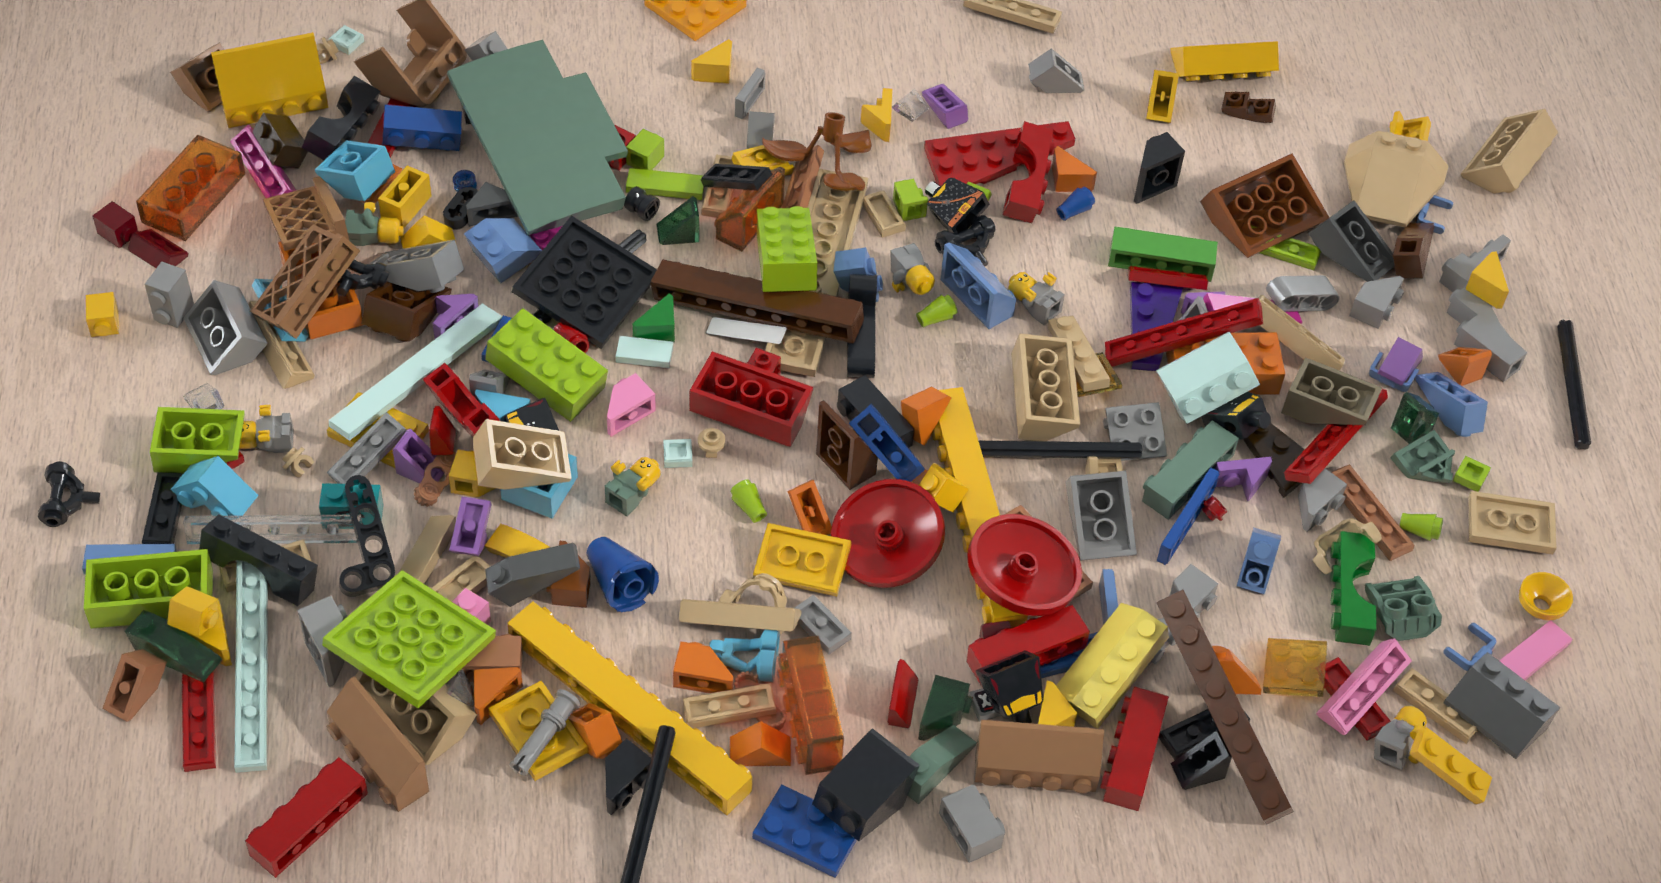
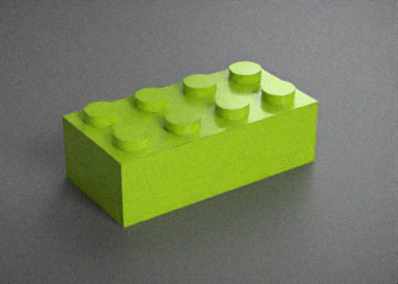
(786, 249)
(546, 364)
(126, 585)

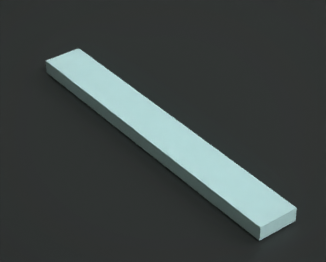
(411, 373)
(251, 669)

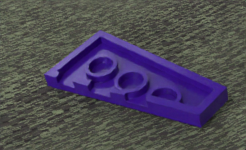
(1152, 307)

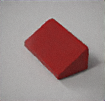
(441, 433)
(903, 696)

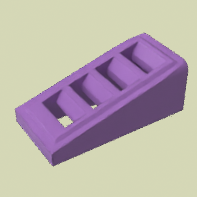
(948, 108)

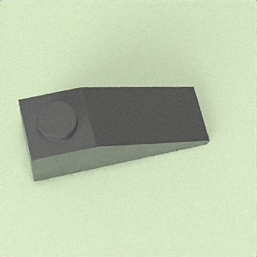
(530, 572)

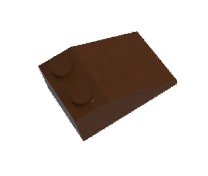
(400, 310)
(843, 449)

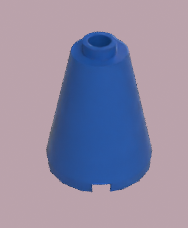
(621, 574)

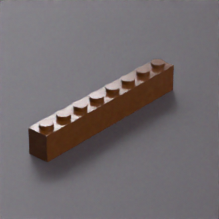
(745, 299)
(1225, 707)

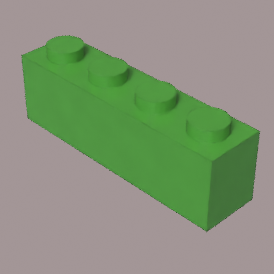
(1162, 252)

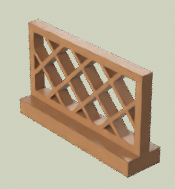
(324, 209)
(309, 292)

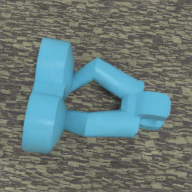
(764, 661)

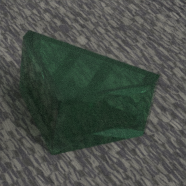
(680, 225)

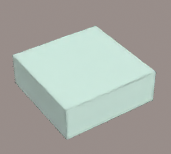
(347, 39)
(677, 453)

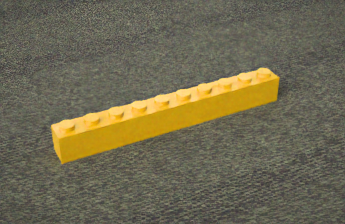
(965, 462)
(631, 707)

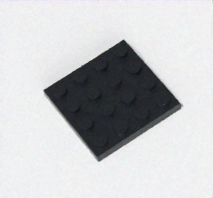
(585, 281)

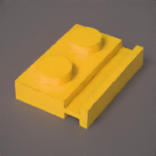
(760, 157)

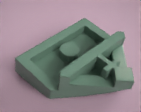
(1426, 459)

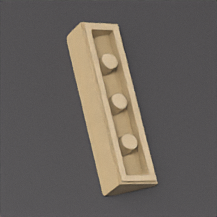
(1297, 336)
(284, 356)
(429, 547)
(739, 615)

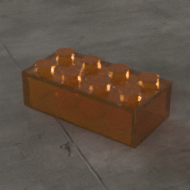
(191, 187)
(810, 704)

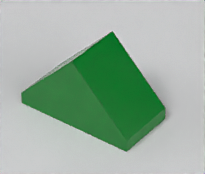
(657, 322)

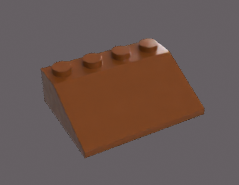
(1270, 198)

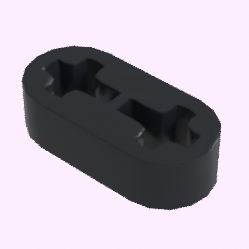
(457, 206)

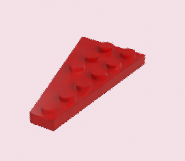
(984, 155)

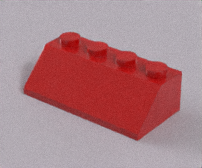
(750, 398)

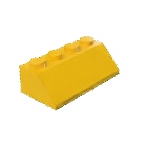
(1226, 59)

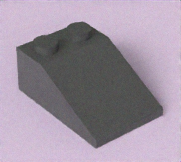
(1354, 243)

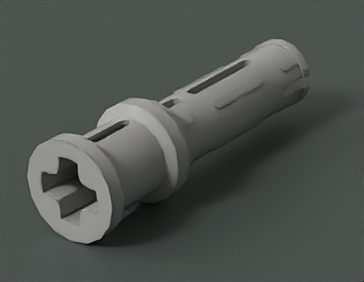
(551, 721)

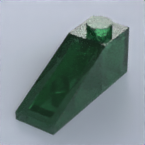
(172, 645)

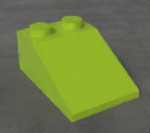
(194, 435)

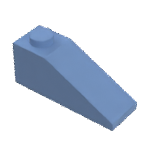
(1456, 405)

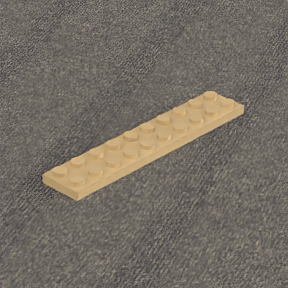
(833, 225)

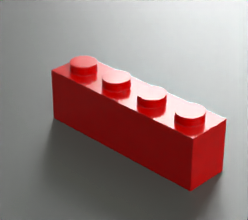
(1045, 636)
(1135, 748)
(306, 816)

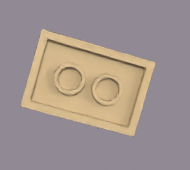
(1512, 522)

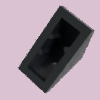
(1203, 762)

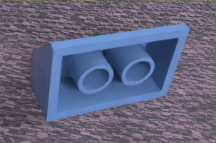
(976, 286)

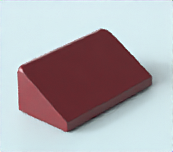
(155, 248)

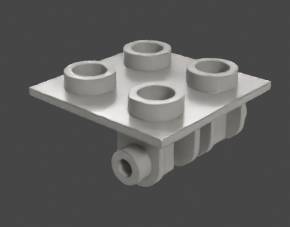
(1137, 424)

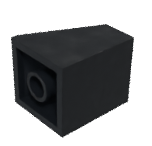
(866, 785)

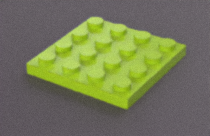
(409, 638)

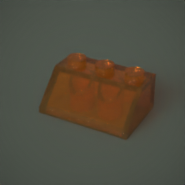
(739, 222)

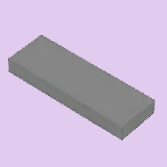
(368, 450)

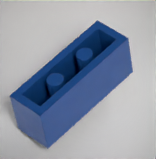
(422, 127)

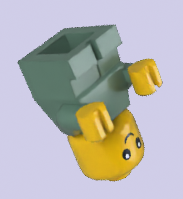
(368, 229)
(631, 485)

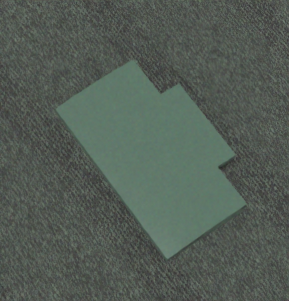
(542, 135)

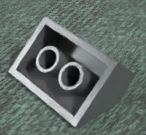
(1502, 705)

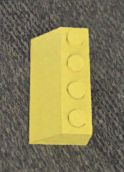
(1112, 662)

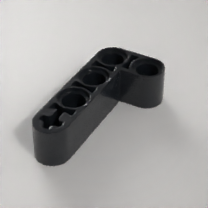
(862, 352)
(363, 534)

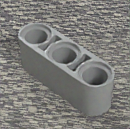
(1302, 293)

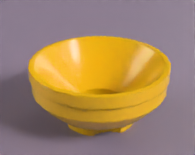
(1547, 588)

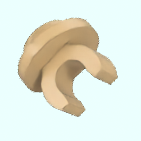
(326, 50)
(711, 441)
(293, 459)

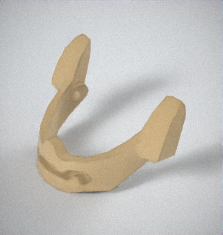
(1325, 540)
(766, 583)

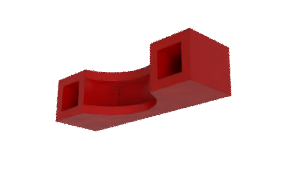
(1024, 195)
(457, 399)

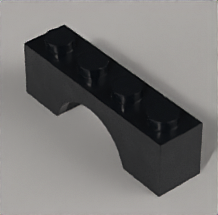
(355, 103)
(287, 573)

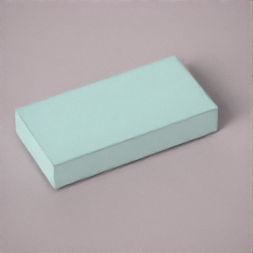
(644, 352)

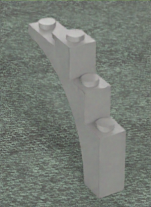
(1478, 321)

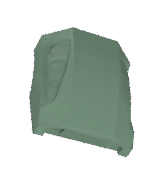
(1405, 608)

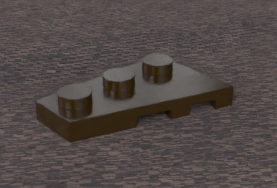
(1282, 450)

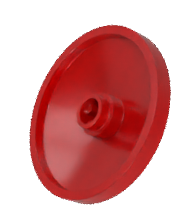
(892, 532)
(1024, 564)

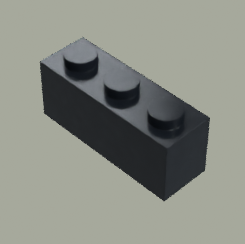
(860, 394)

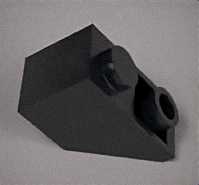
(625, 774)

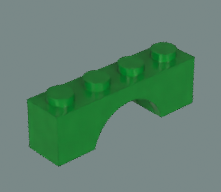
(1353, 616)

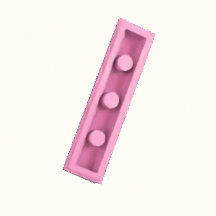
(1364, 686)

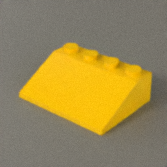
(270, 78)

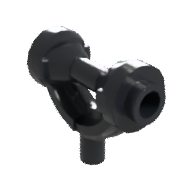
(981, 229)
(371, 276)
(54, 511)

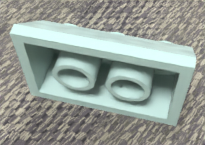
(1207, 377)

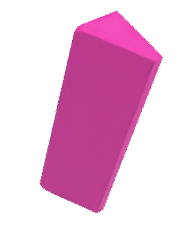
(269, 177)

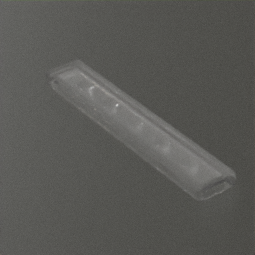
(284, 528)

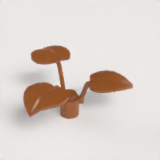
(833, 133)

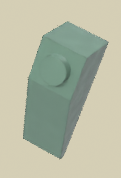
(938, 759)

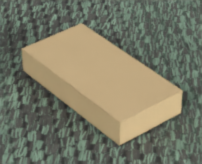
(883, 214)

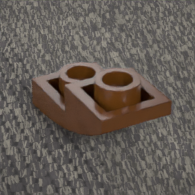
(1243, 107)

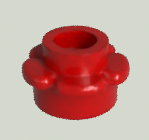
(1214, 508)

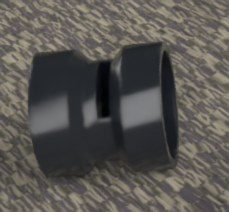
(643, 204)

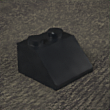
(1159, 167)

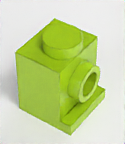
(909, 200)

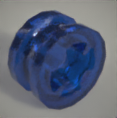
(464, 175)

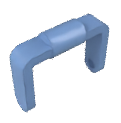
(1438, 201)
(1373, 372)
(1483, 635)

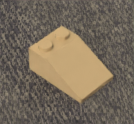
(519, 455)

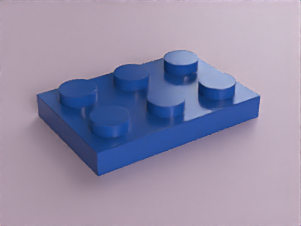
(803, 832)

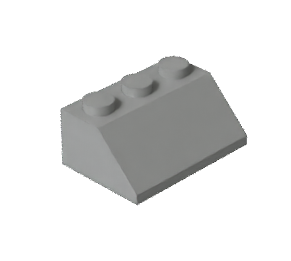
(224, 328)

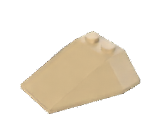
(1393, 176)

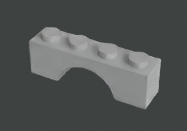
(1200, 592)

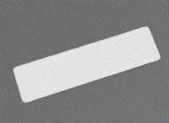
(746, 330)

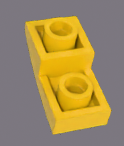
(510, 542)

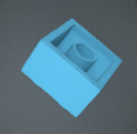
(356, 169)

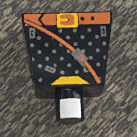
(955, 204)

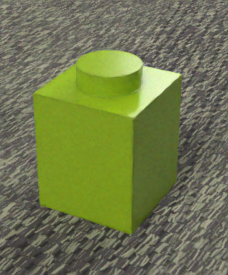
(645, 150)

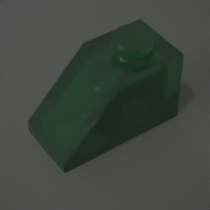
(1414, 418)
(945, 706)

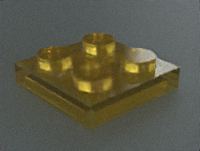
(1295, 667)

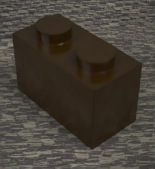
(280, 140)

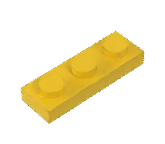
(1450, 765)

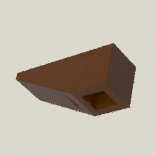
(1412, 250)

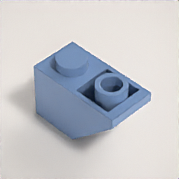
(855, 262)
(1259, 560)

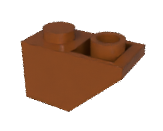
(572, 589)

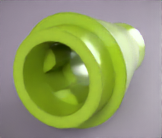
(937, 311)
(748, 499)
(1423, 525)

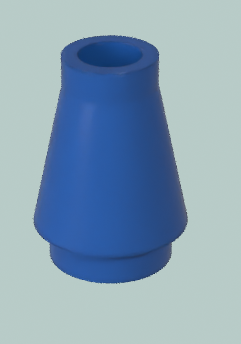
(1078, 202)

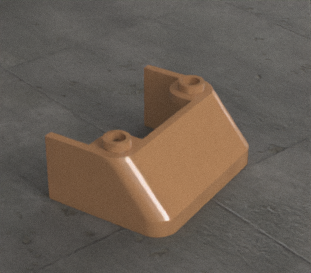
(435, 53)

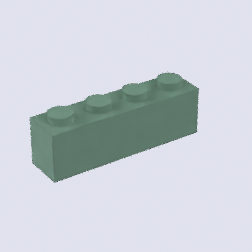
(1184, 473)

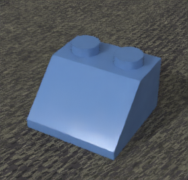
(502, 246)

